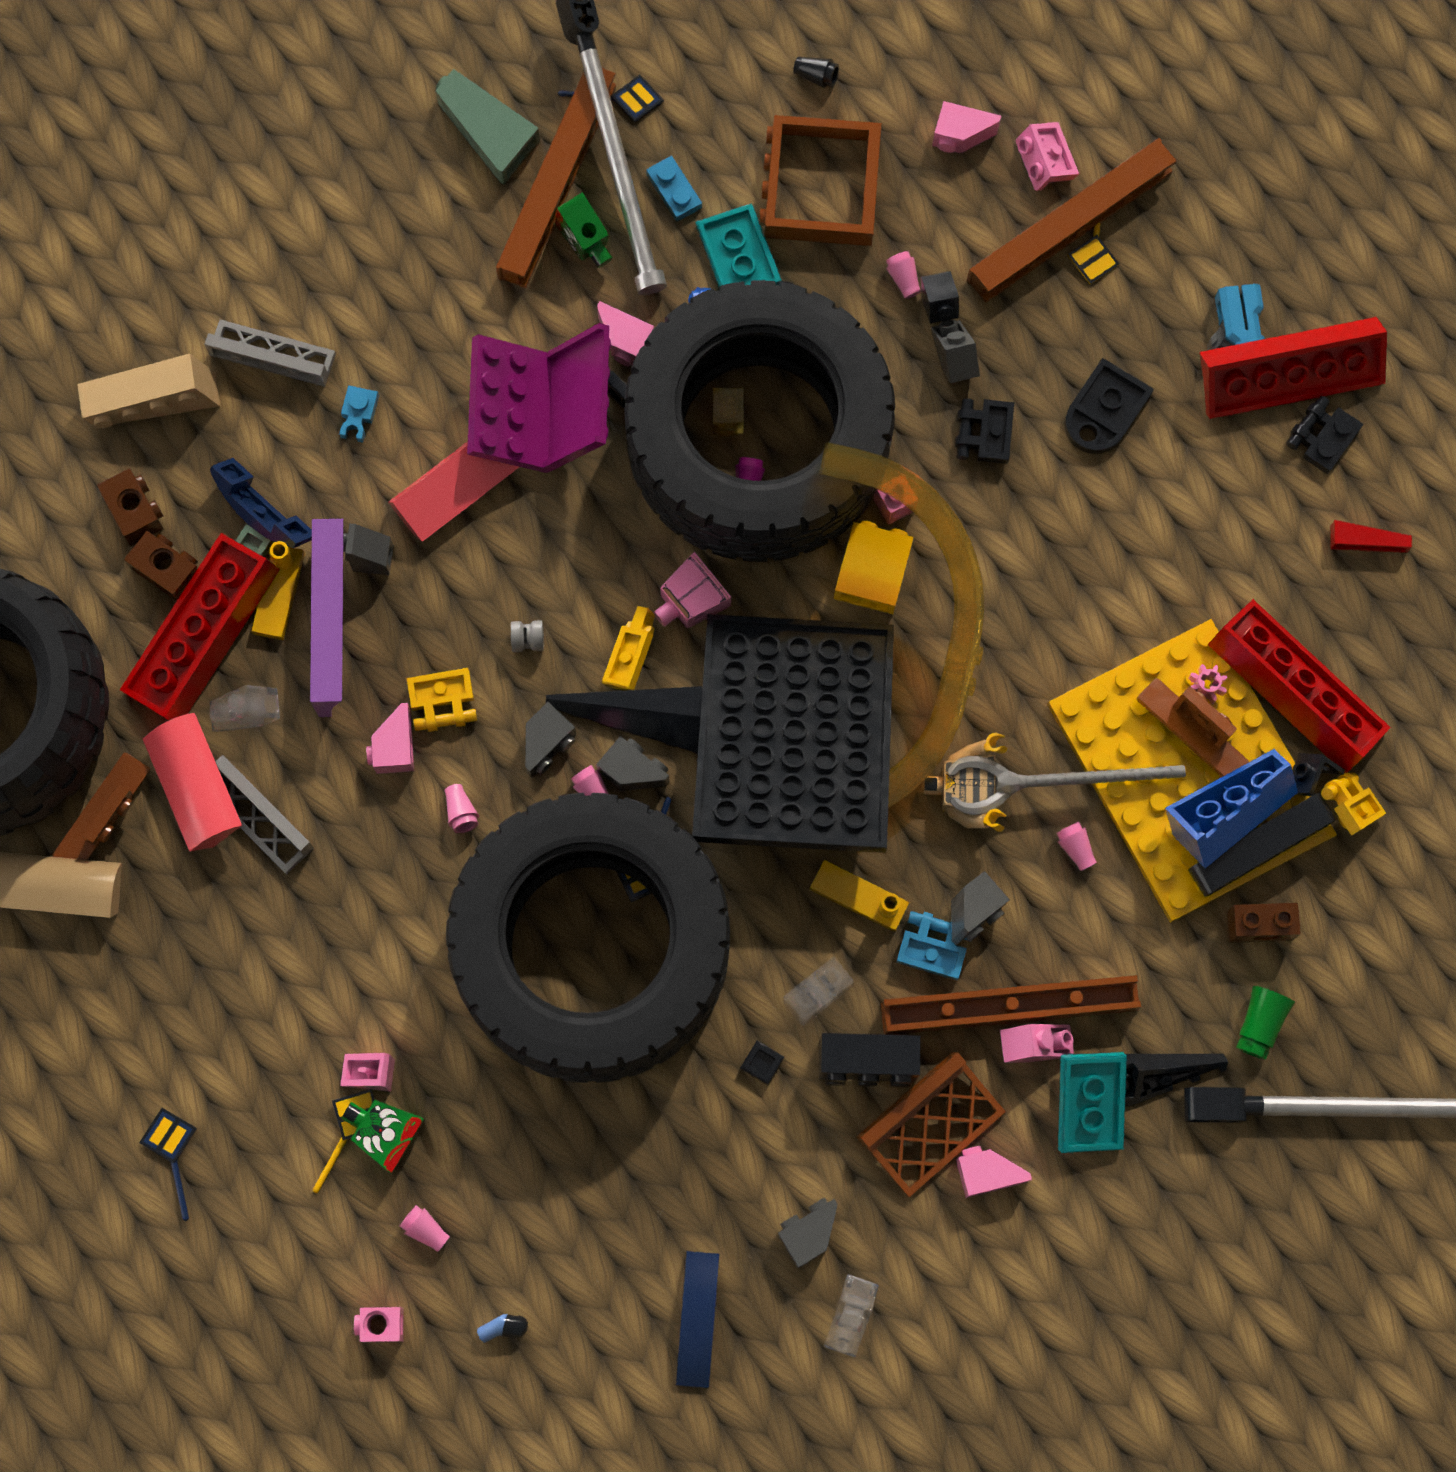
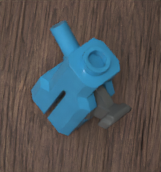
(1237, 316)

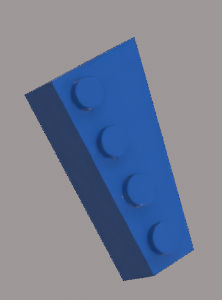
(1231, 806)

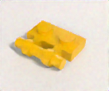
(441, 690)
(1356, 806)

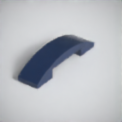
(256, 511)
(697, 1319)

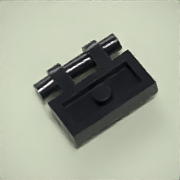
(995, 430)
(1331, 441)

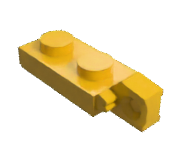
(630, 651)

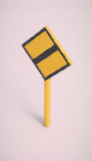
(1093, 258)
(362, 1099)

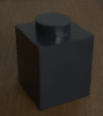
(940, 297)

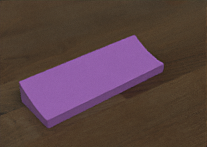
(326, 615)

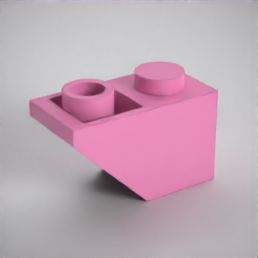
(1036, 1042)

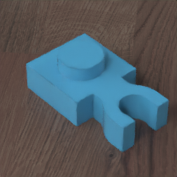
(358, 408)

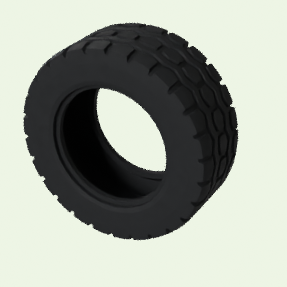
(754, 328)
(570, 836)

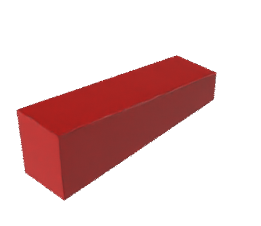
(1364, 538)

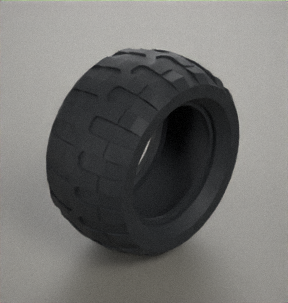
(69, 705)

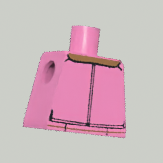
(691, 594)

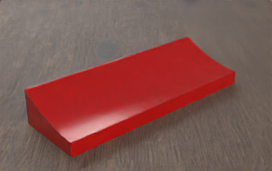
(1294, 367)
(200, 628)
(1299, 686)

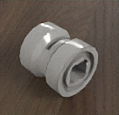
(527, 636)

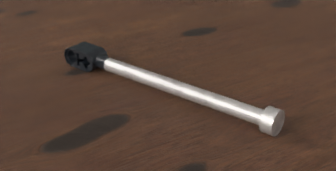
(579, 23)
(1233, 1106)

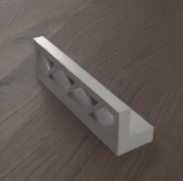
(270, 359)
(271, 815)

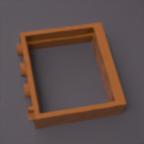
(817, 230)

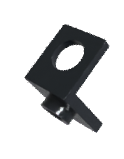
(1308, 771)

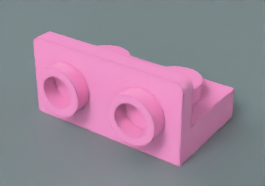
(1046, 154)

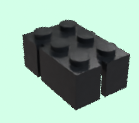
(869, 1059)

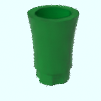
(1263, 1021)

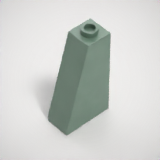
(489, 126)

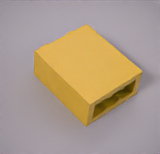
(873, 567)

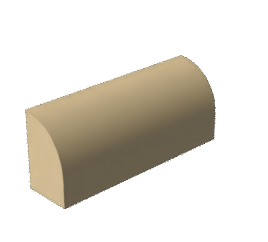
(59, 884)

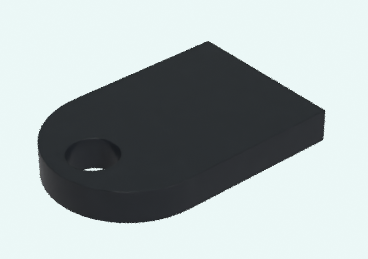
(1106, 406)

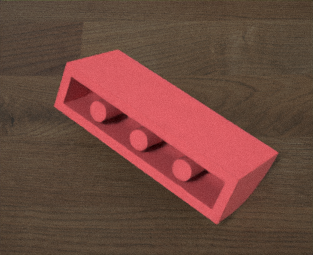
(447, 491)
(192, 782)

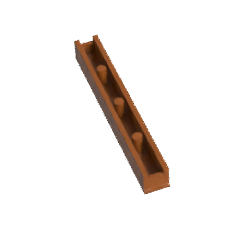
(551, 186)
(1071, 220)
(1010, 1005)

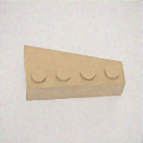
(149, 392)

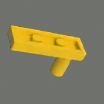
(276, 604)
(859, 895)

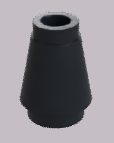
(817, 70)

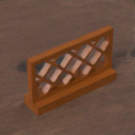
(917, 1098)

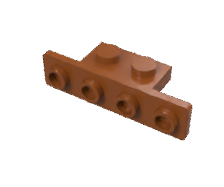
(1195, 724)
(103, 809)

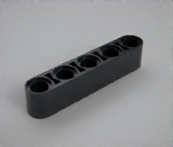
(1264, 844)

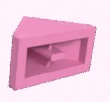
(368, 1071)

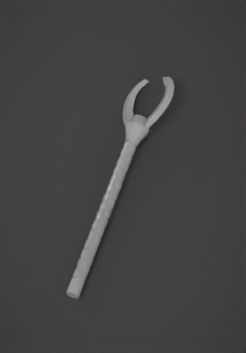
(1010, 782)

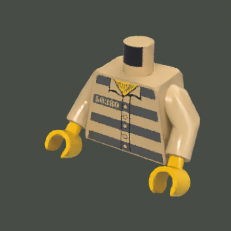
(968, 785)

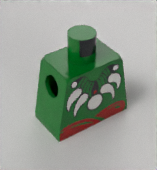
(576, 222)
(383, 1131)

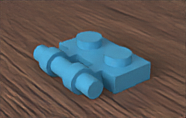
(929, 953)

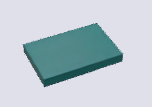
(737, 247)
(1092, 1102)

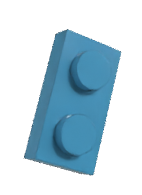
(674, 188)

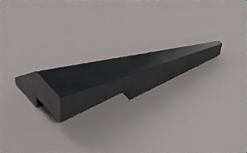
(656, 714)
(1157, 1073)

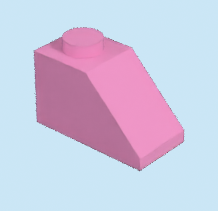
(963, 127)
(625, 333)
(393, 743)
(988, 1172)

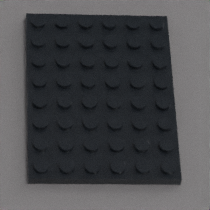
(795, 734)

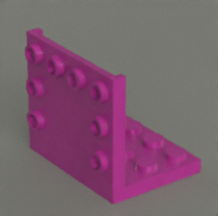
(539, 404)

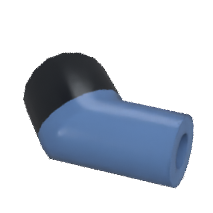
(504, 1325)

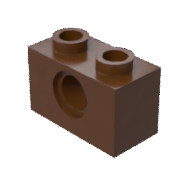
(122, 490)
(147, 556)
(1263, 922)

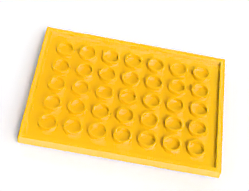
(1116, 732)

